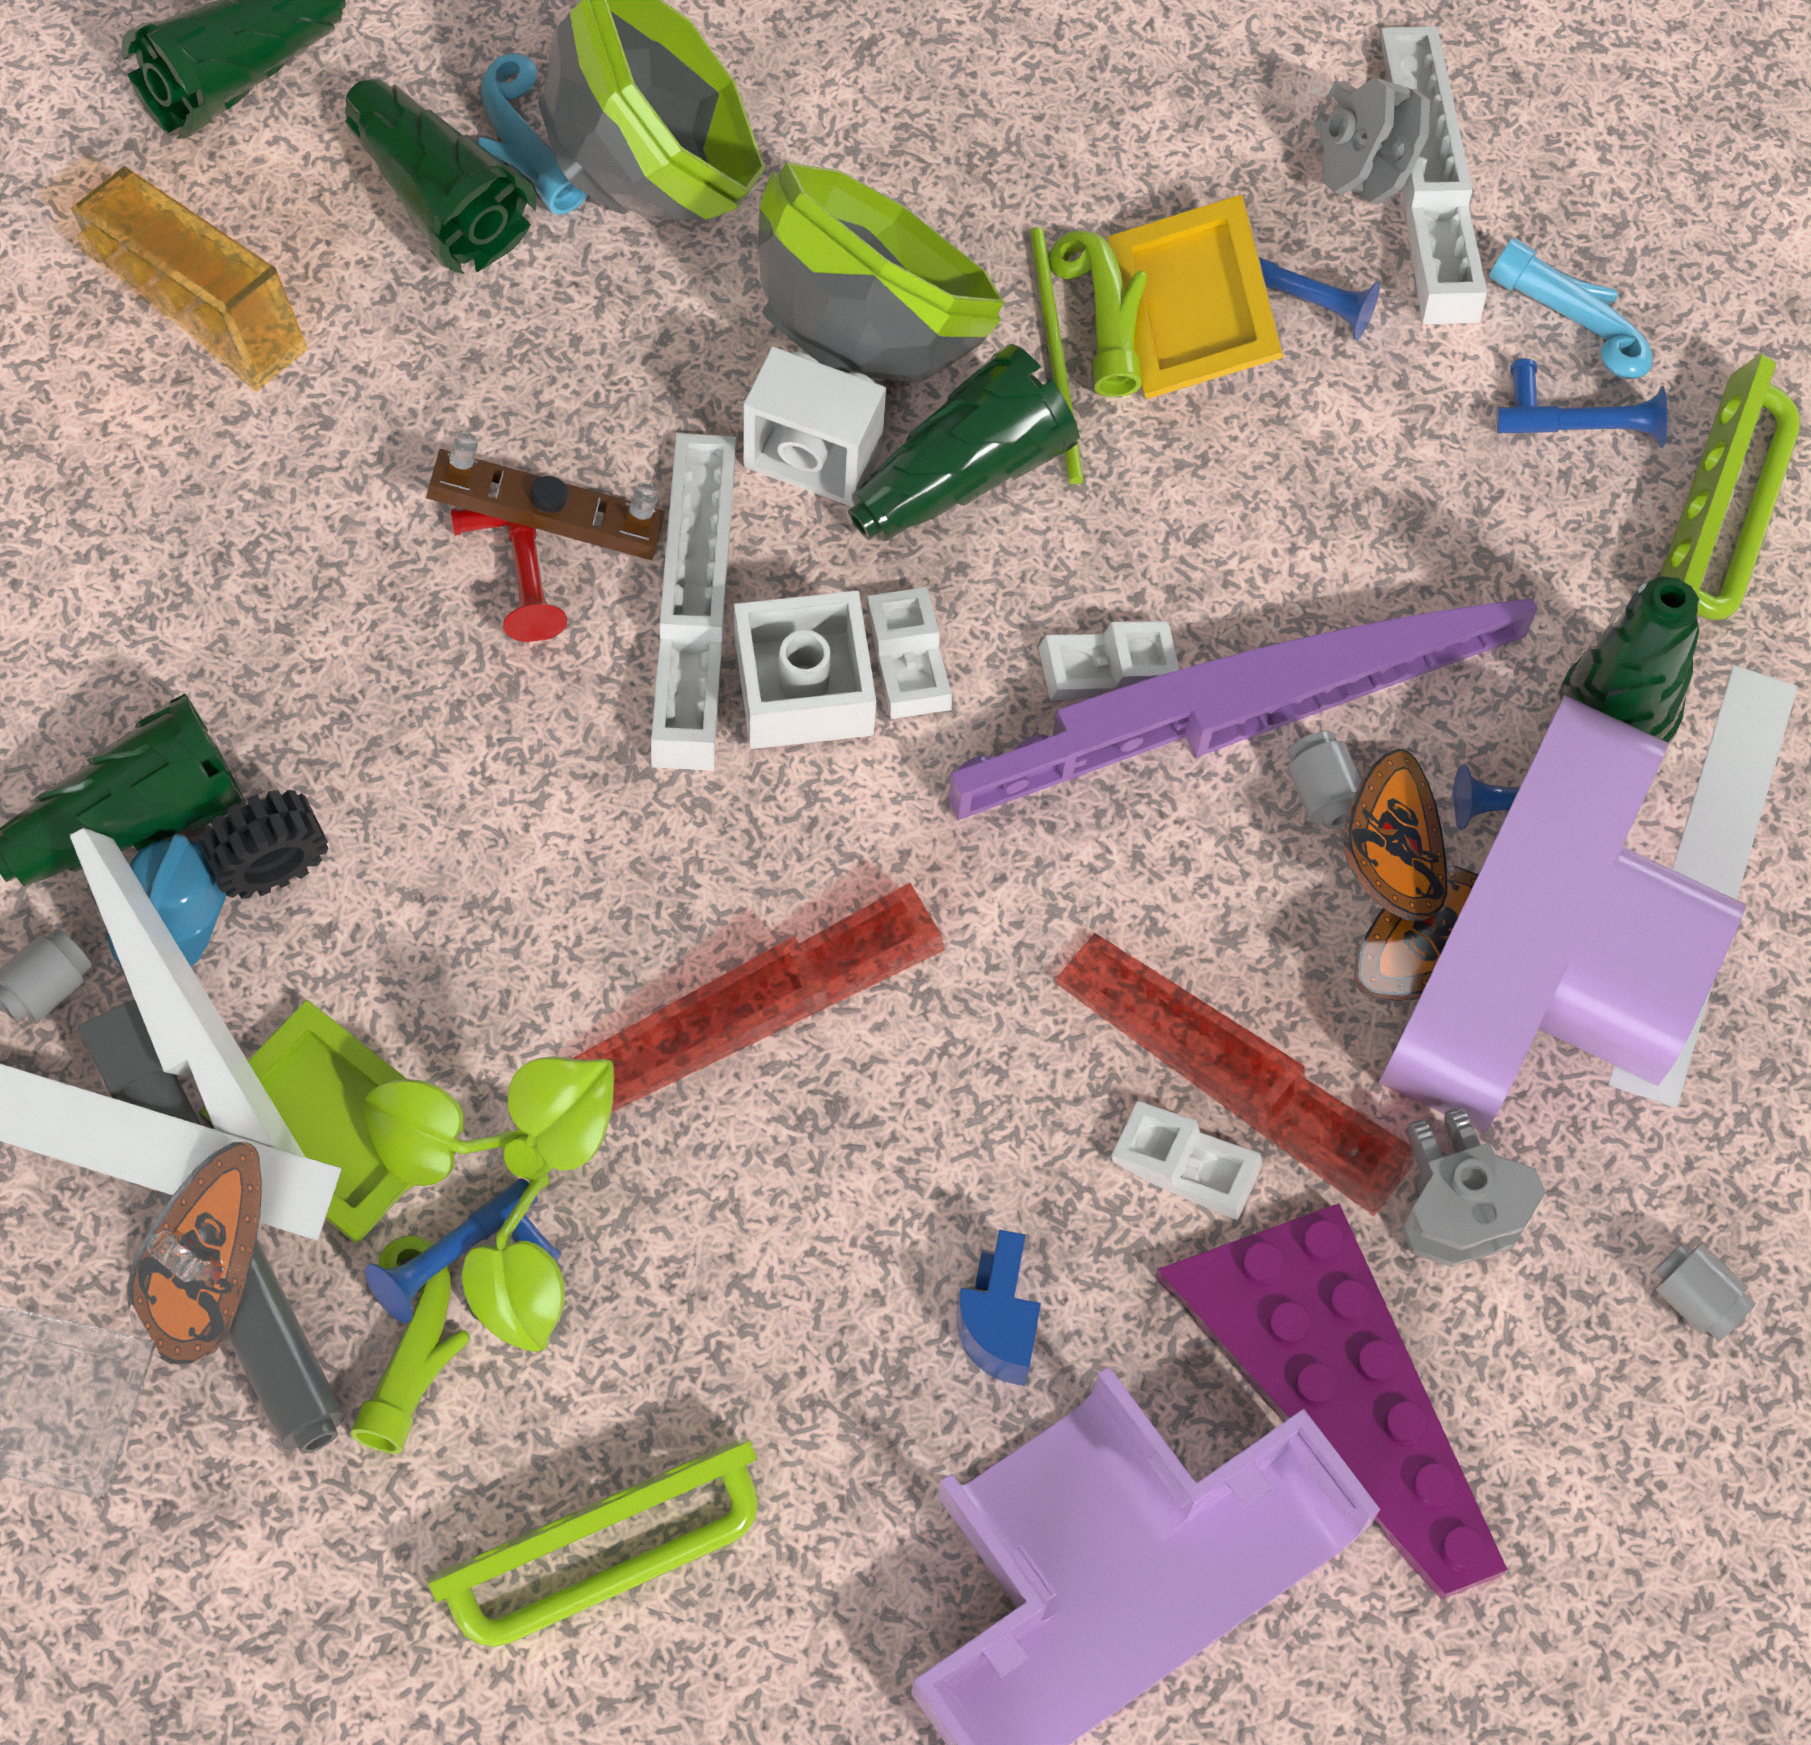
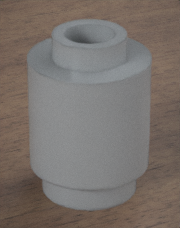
(1324, 777)
(41, 976)
(1703, 1290)

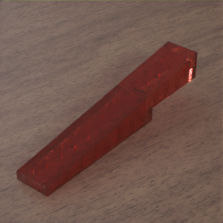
(769, 994)
(1240, 1073)

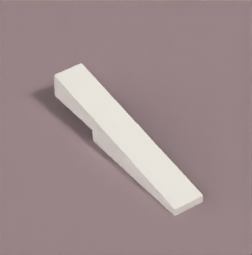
(1438, 187)
(693, 603)
(174, 1005)

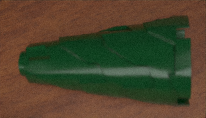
(218, 53)
(446, 180)
(984, 434)
(1642, 660)
(133, 791)

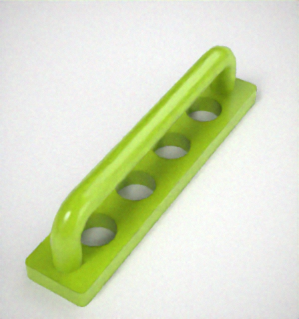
(1715, 479)
(457, 1581)

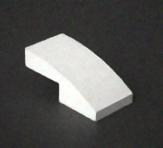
(909, 653)
(1108, 661)
(1188, 1163)

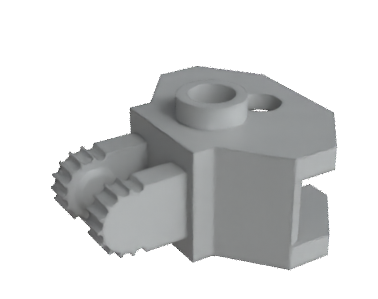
(1369, 135)
(1468, 1200)

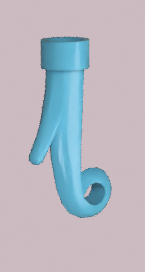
(521, 144)
(1579, 302)

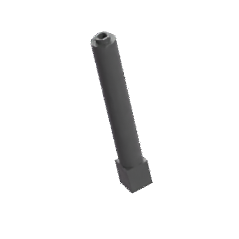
(265, 1326)

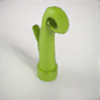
(1116, 364)
(417, 1360)

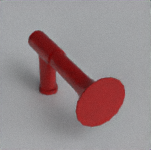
(534, 616)

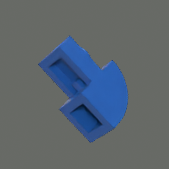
(993, 1324)

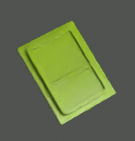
(320, 1087)

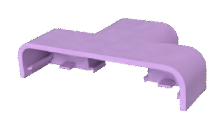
(1567, 933)
(1125, 1564)

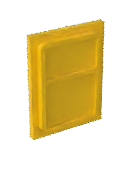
(1202, 298)

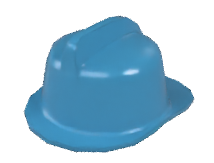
(182, 892)

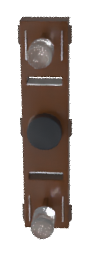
(546, 501)

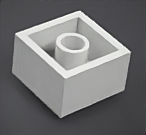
(813, 425)
(804, 669)

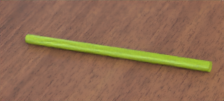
(1053, 339)

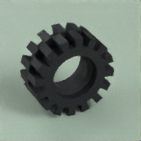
(263, 844)

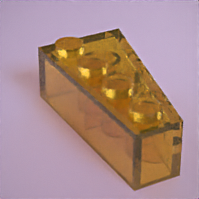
(193, 275)

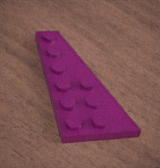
(1318, 1338)

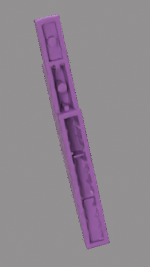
(1236, 698)

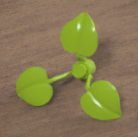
(561, 1124)

